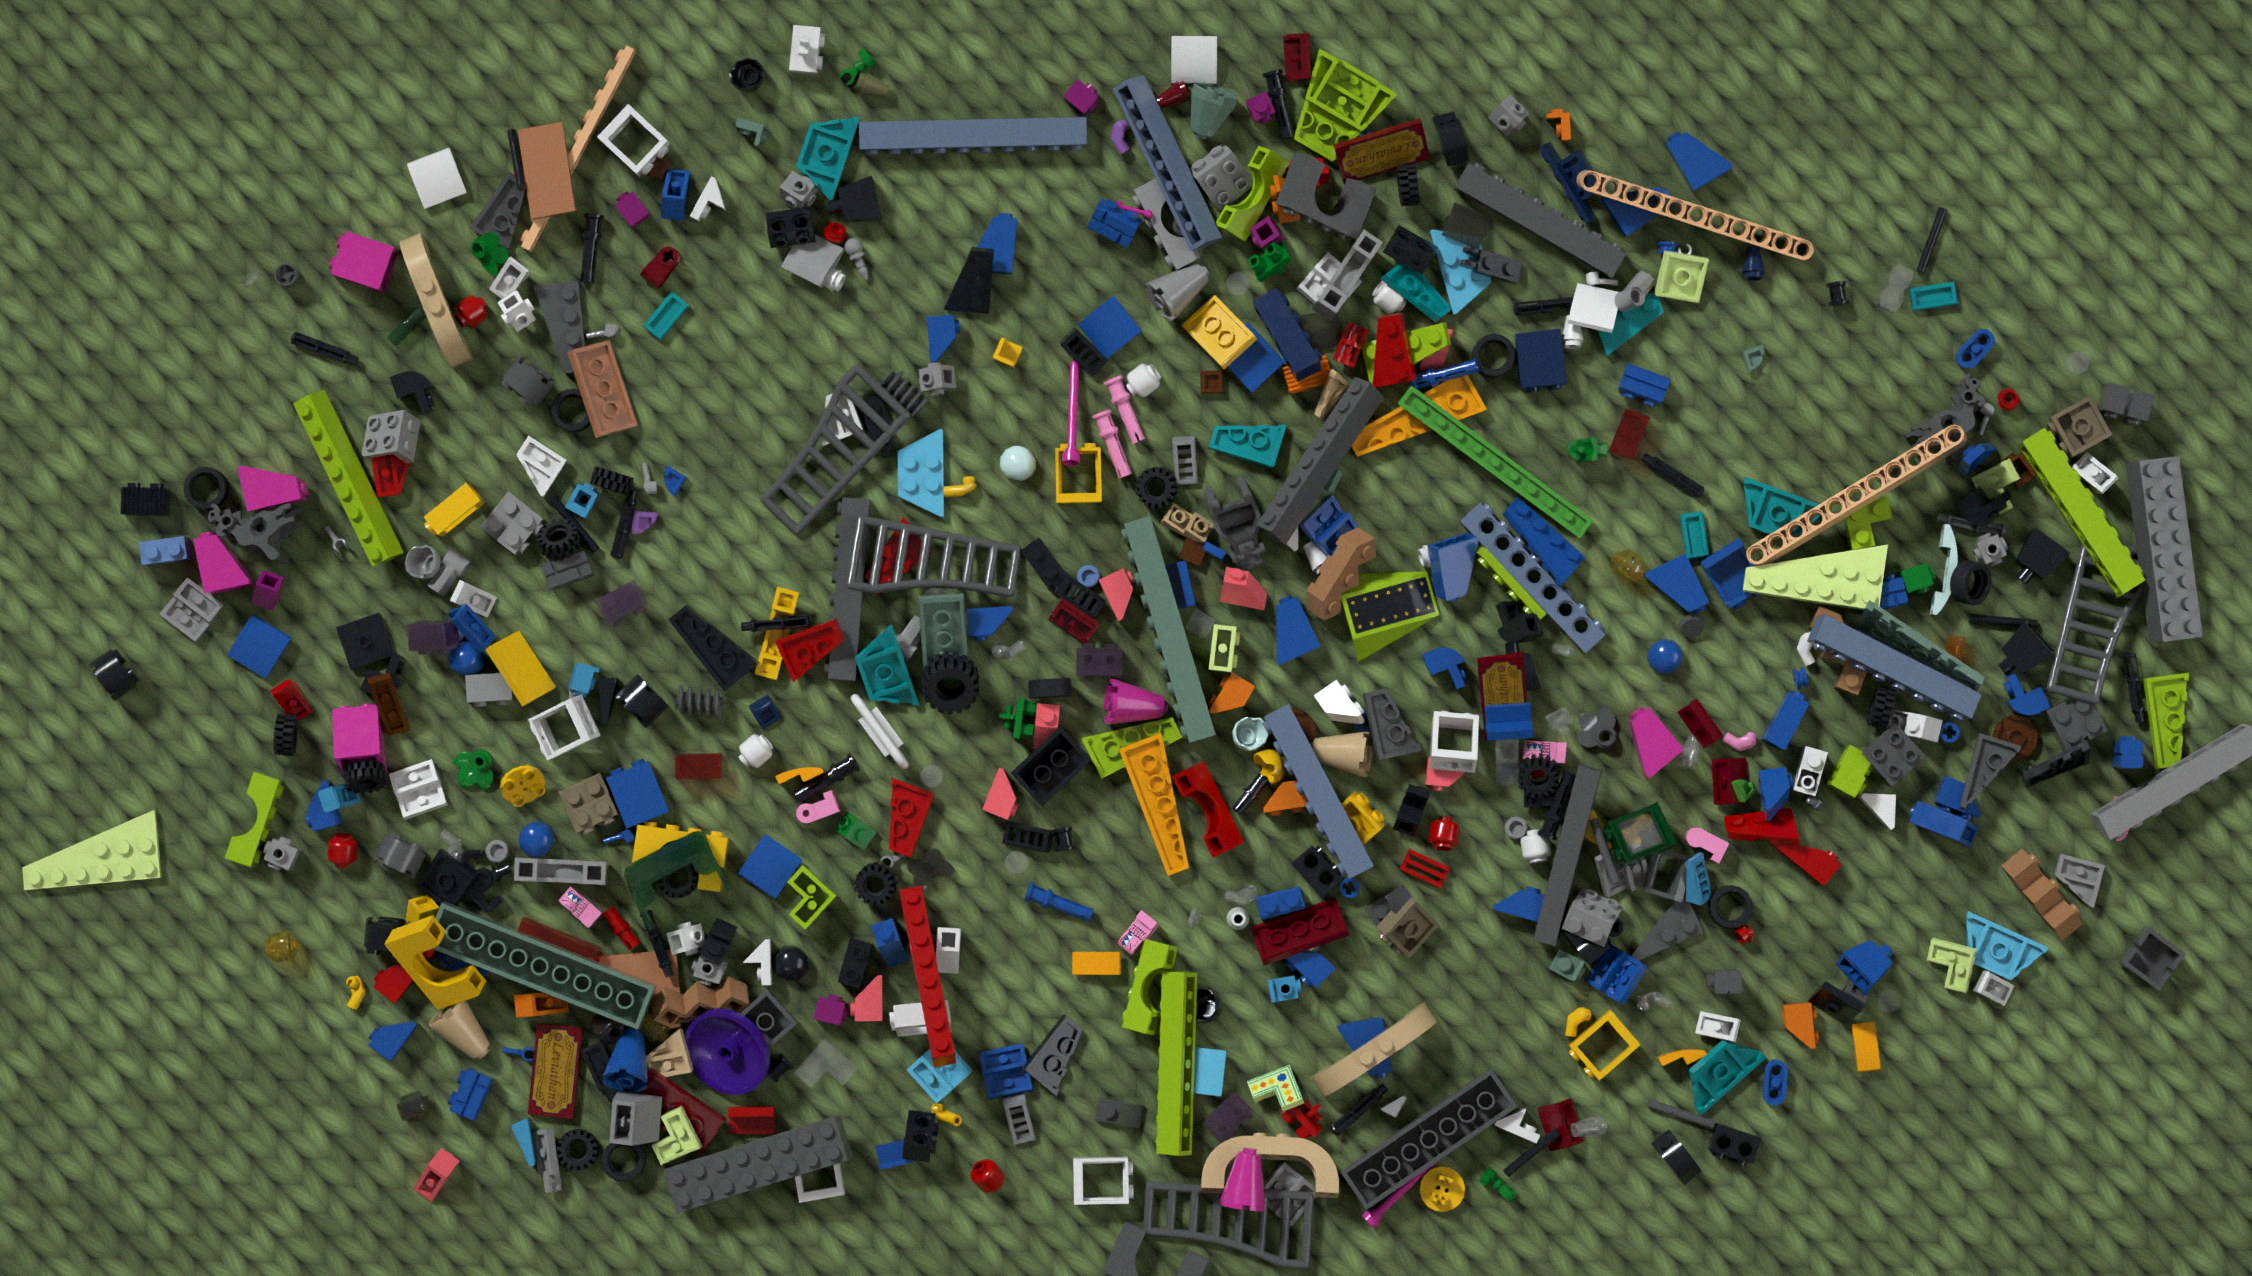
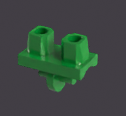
(1271, 261)
(1586, 450)
(1020, 729)

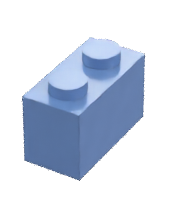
(165, 551)

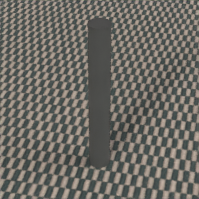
(1604, 850)
(1682, 1114)

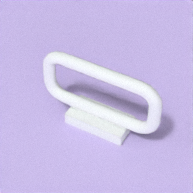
(880, 731)

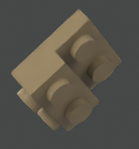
(2079, 427)
(589, 804)
(1407, 928)

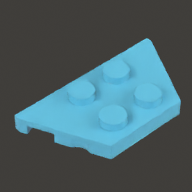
(1460, 283)
(923, 473)
(2000, 948)

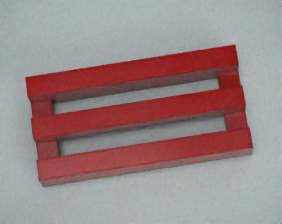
(1442, 876)

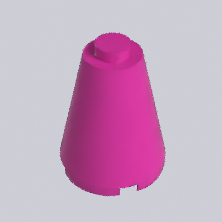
(1131, 703)
(1245, 1182)

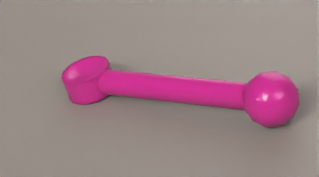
(1148, 213)

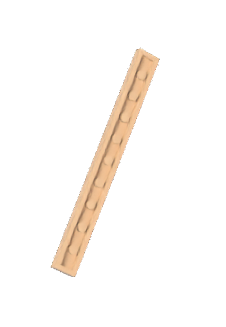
(584, 136)

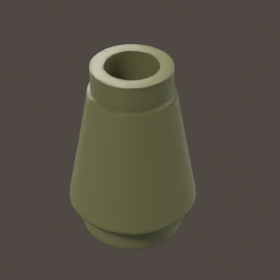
(871, 85)

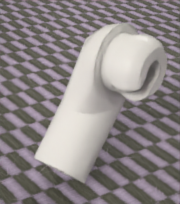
(1804, 650)

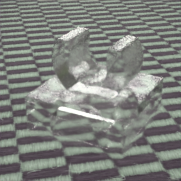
(1559, 720)

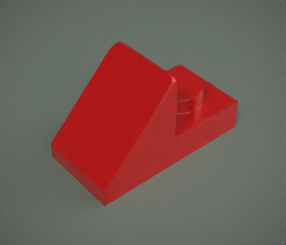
(291, 699)

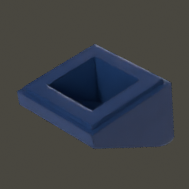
(765, 711)

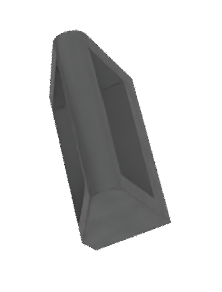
(1677, 880)

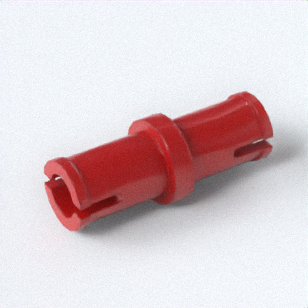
(621, 928)

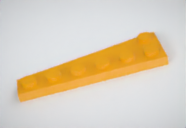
(1454, 396)
(1153, 786)

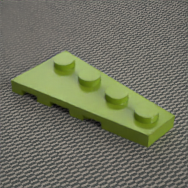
(1422, 343)
(1502, 576)
(2166, 716)
(1104, 746)

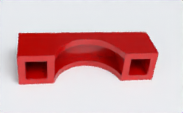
(1221, 829)

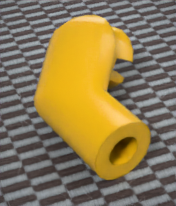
(960, 490)
(358, 991)
(1575, 1018)
(946, 1115)

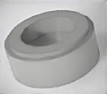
(1516, 827)
(497, 851)

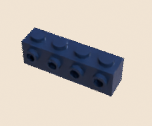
(1287, 334)

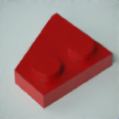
(388, 475)

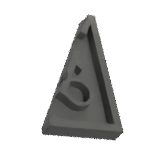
(1987, 761)
(1674, 926)

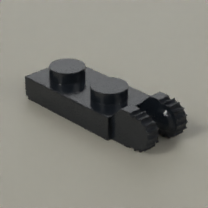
(1492, 265)

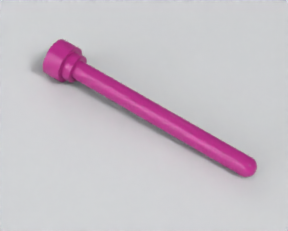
(1071, 456)
(1374, 1215)

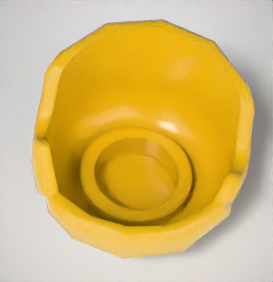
(1271, 765)

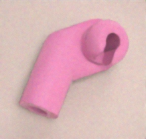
(1742, 743)

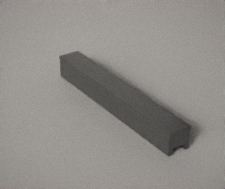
(1567, 855)

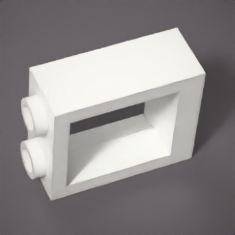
(615, 128)
(581, 718)
(1463, 760)
(909, 1019)
(1078, 1180)
(821, 1193)

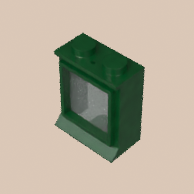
(1639, 835)

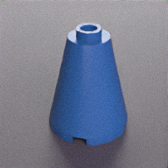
(627, 1063)

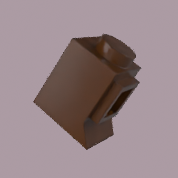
(2029, 472)

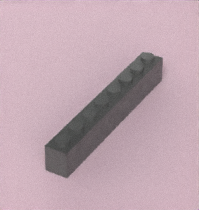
(1539, 220)
(1320, 461)
(847, 602)

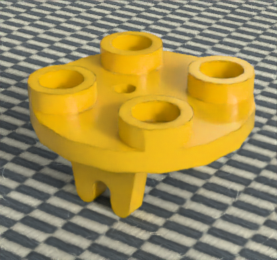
(522, 785)
(1439, 1199)

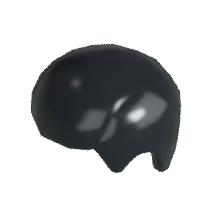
(747, 75)
(791, 963)
(1208, 1005)

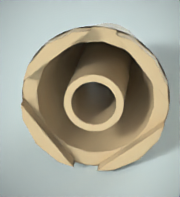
(1345, 752)
(461, 1029)

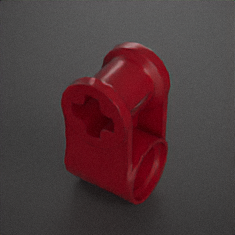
(658, 270)

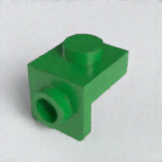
(855, 830)

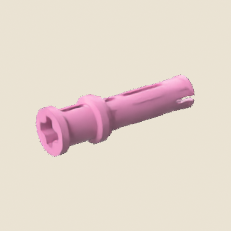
(1120, 398)
(1109, 433)

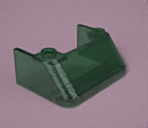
(692, 848)

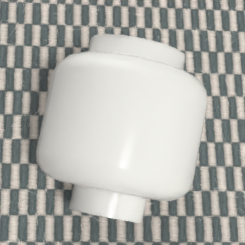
(1388, 298)
(1143, 380)
(755, 750)
(1535, 847)

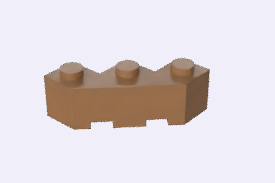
(1340, 573)
(1848, 679)
(2042, 894)
(674, 1008)

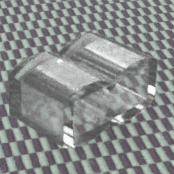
(1892, 295)

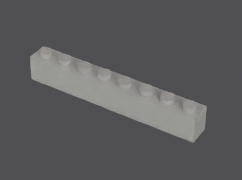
(2174, 783)

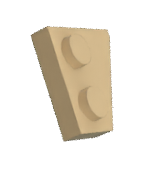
(1331, 394)
(671, 1056)

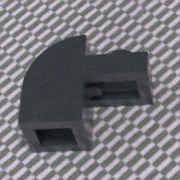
(1451, 138)
(414, 383)
(1979, 509)
(1517, 626)
(395, 667)
(1411, 810)
(718, 941)
(1676, 1157)

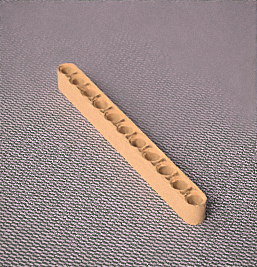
(1705, 219)
(1868, 496)

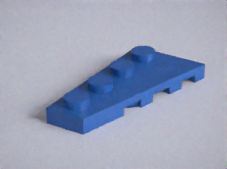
(1974, 457)
(1551, 547)

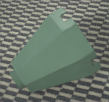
(1209, 108)

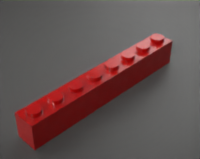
(927, 976)

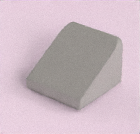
(1394, 1107)

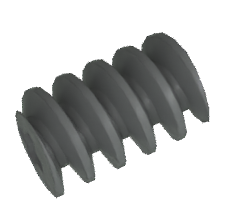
(904, 393)
(699, 702)

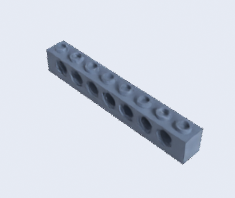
(1584, 640)

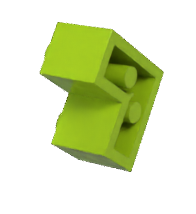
(1858, 524)
(1849, 773)
(815, 893)

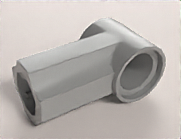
(1635, 292)
(451, 568)
(910, 638)

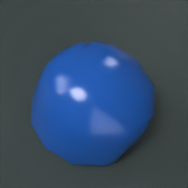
(1665, 656)
(466, 659)
(536, 839)

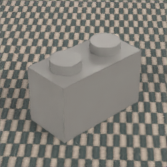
(488, 688)

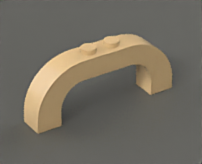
(433, 300)
(1375, 1050)
(1272, 1148)

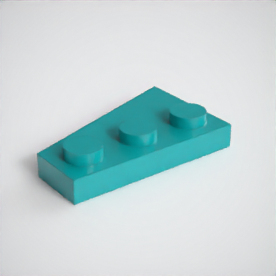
(1630, 323)

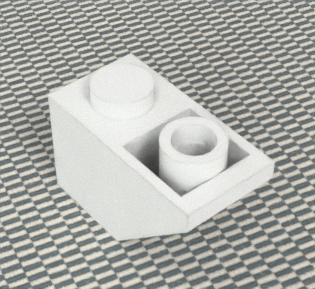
(1337, 704)
(1916, 725)
(1809, 770)
(948, 949)

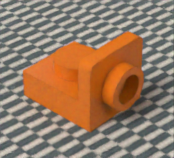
(1563, 128)

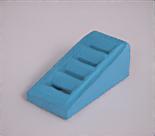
(337, 798)
(1697, 880)
(524, 1136)

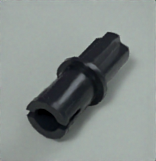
(1250, 794)

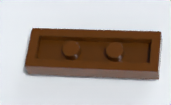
(388, 704)

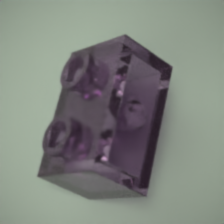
(622, 603)
(432, 636)
(1099, 661)
(1228, 1117)

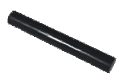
(516, 159)
(1931, 241)
(565, 513)
(1998, 620)
(1531, 1152)

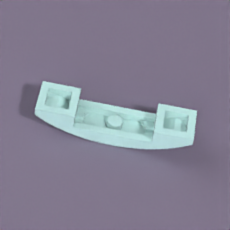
(1946, 541)

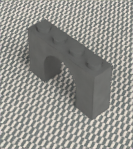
(1298, 198)
(1122, 1257)

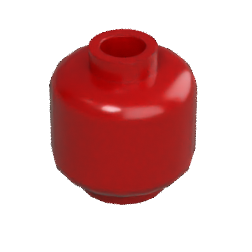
(470, 311)
(1444, 833)
(342, 850)
(987, 1176)

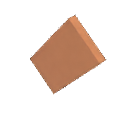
(547, 170)
(602, 389)
(646, 967)

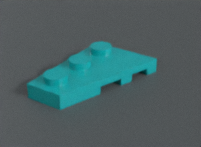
(1417, 291)
(1250, 443)

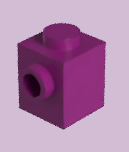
(1082, 97)
(1260, 108)
(632, 209)
(1266, 232)
(267, 590)
(831, 1010)

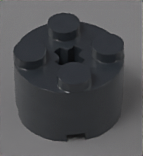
(113, 674)
(641, 701)
(378, 931)

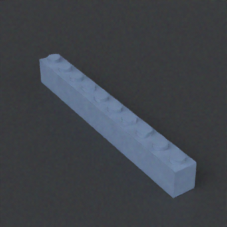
(973, 134)

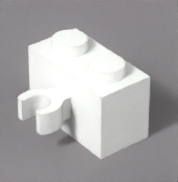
(806, 50)

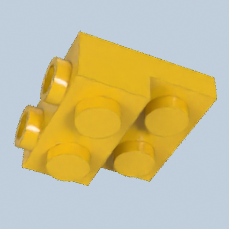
(1363, 818)

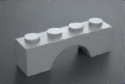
(1178, 253)
(1347, 275)
(561, 871)

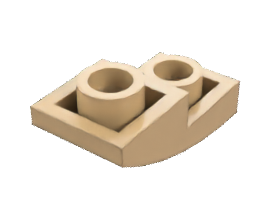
(1186, 524)

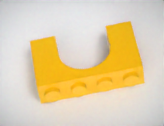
(652, 838)
(439, 986)

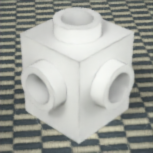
(517, 311)
(686, 939)

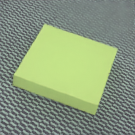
(1681, 276)

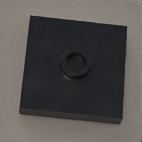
(365, 641)
(447, 879)
(1836, 1003)

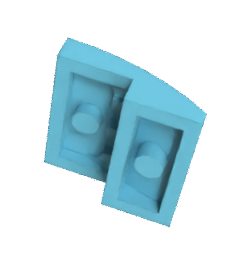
(1209, 1071)
(941, 1079)

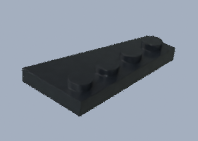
(715, 650)

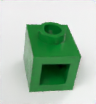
(1918, 578)

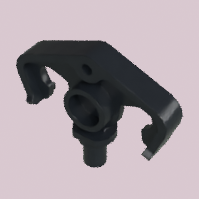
(484, 880)

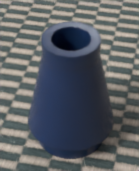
(1753, 266)

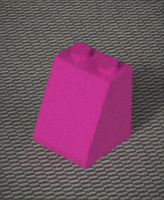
(364, 261)
(270, 489)
(219, 565)
(357, 735)
(1652, 741)

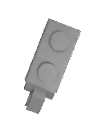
(547, 1159)

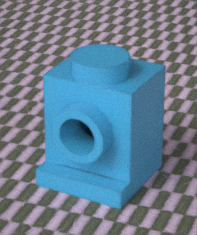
(574, 502)
(582, 679)
(1275, 988)

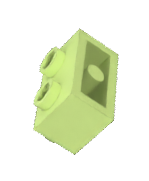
(1222, 648)

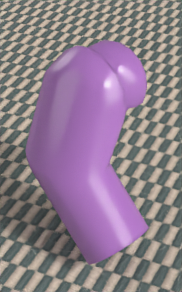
(1117, 136)

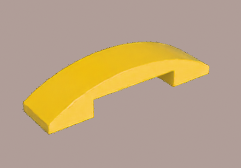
(770, 657)

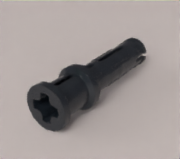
(1286, 130)
(591, 238)
(835, 769)
(1554, 815)

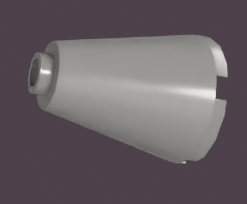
(1177, 289)

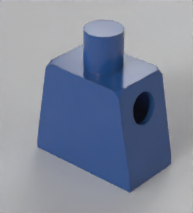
(1865, 964)

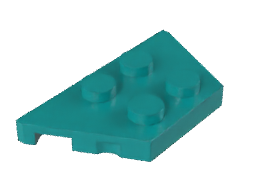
(827, 152)
(1773, 508)
(886, 670)
(1721, 1072)

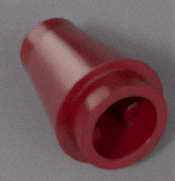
(1174, 95)

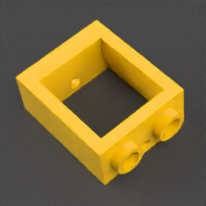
(1073, 498)
(453, 510)
(1578, 1055)

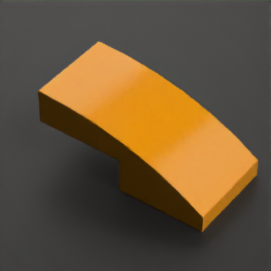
(805, 773)
(1096, 963)
(1866, 1047)
(1687, 1055)

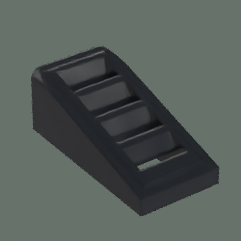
(1082, 339)
(1094, 607)
(607, 694)
(1047, 839)

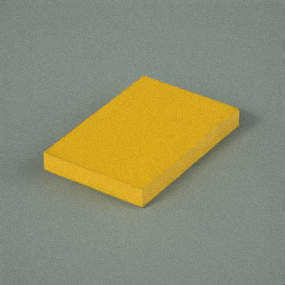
(1219, 332)
(520, 668)

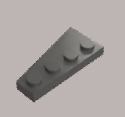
(563, 317)

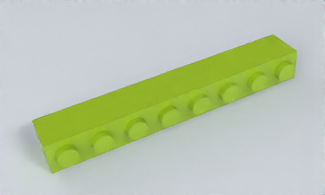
(348, 478)
(2081, 512)
(1176, 1063)

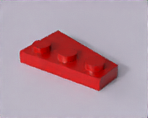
(1392, 353)
(890, 555)
(808, 646)
(908, 815)
(1754, 826)

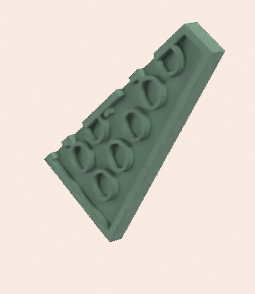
(1897, 635)

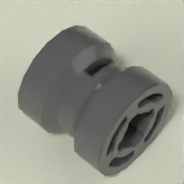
(283, 275)

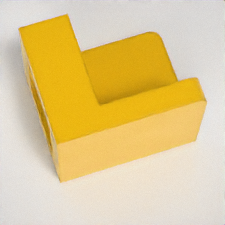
(1007, 353)
(421, 908)

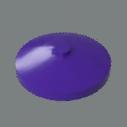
(727, 1051)

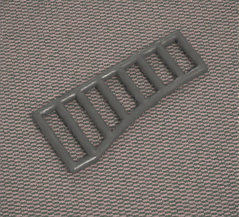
(822, 430)
(921, 582)
(2068, 623)
(1215, 1238)

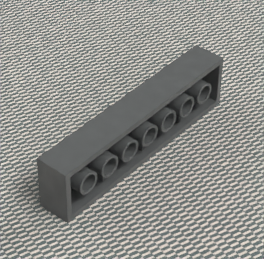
(2164, 549)
(1428, 1138)
(758, 1164)

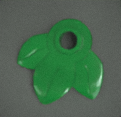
(490, 252)
(473, 772)

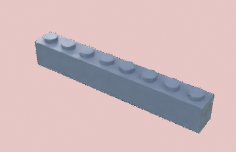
(1167, 163)
(1894, 668)
(1318, 792)

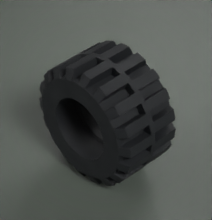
(950, 666)

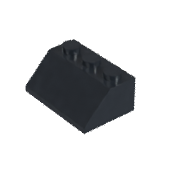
(1051, 766)

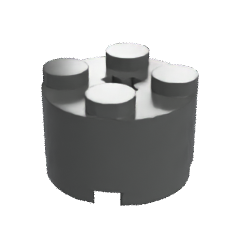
(528, 381)
(400, 856)

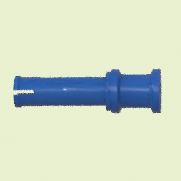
(1434, 376)
(1049, 899)

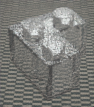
(826, 1058)

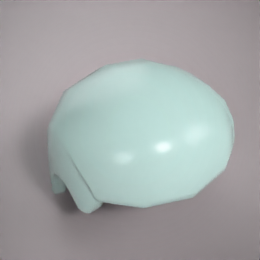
(1018, 463)
(1249, 734)

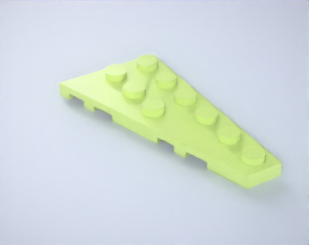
(1831, 579)
(112, 856)

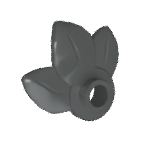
(1594, 726)

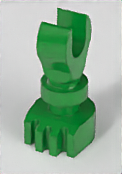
(866, 60)
(1504, 1189)

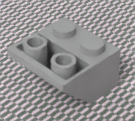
(635, 1118)

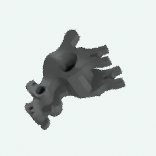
(1959, 414)
(1237, 526)
(260, 531)

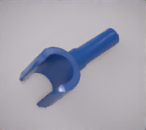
(628, 836)
(518, 1052)

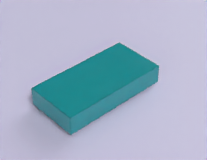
(1933, 296)
(666, 315)
(1694, 535)

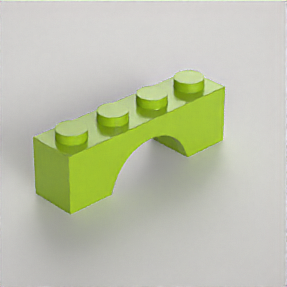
(1239, 218)
(264, 792)
(1140, 1012)

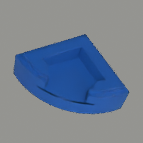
(673, 480)
(1215, 551)

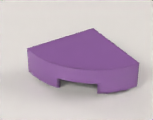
(642, 521)

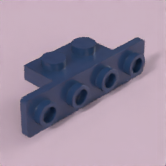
(1566, 173)

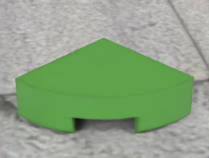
(1743, 789)

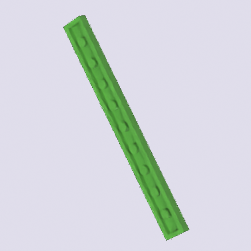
(1495, 462)

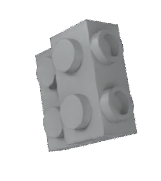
(513, 524)

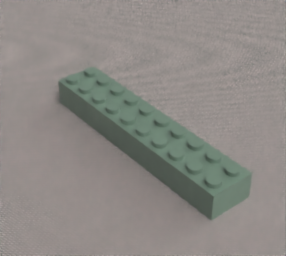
(1169, 629)
(544, 966)

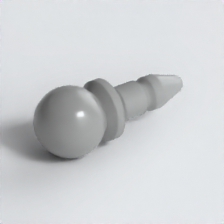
(854, 248)

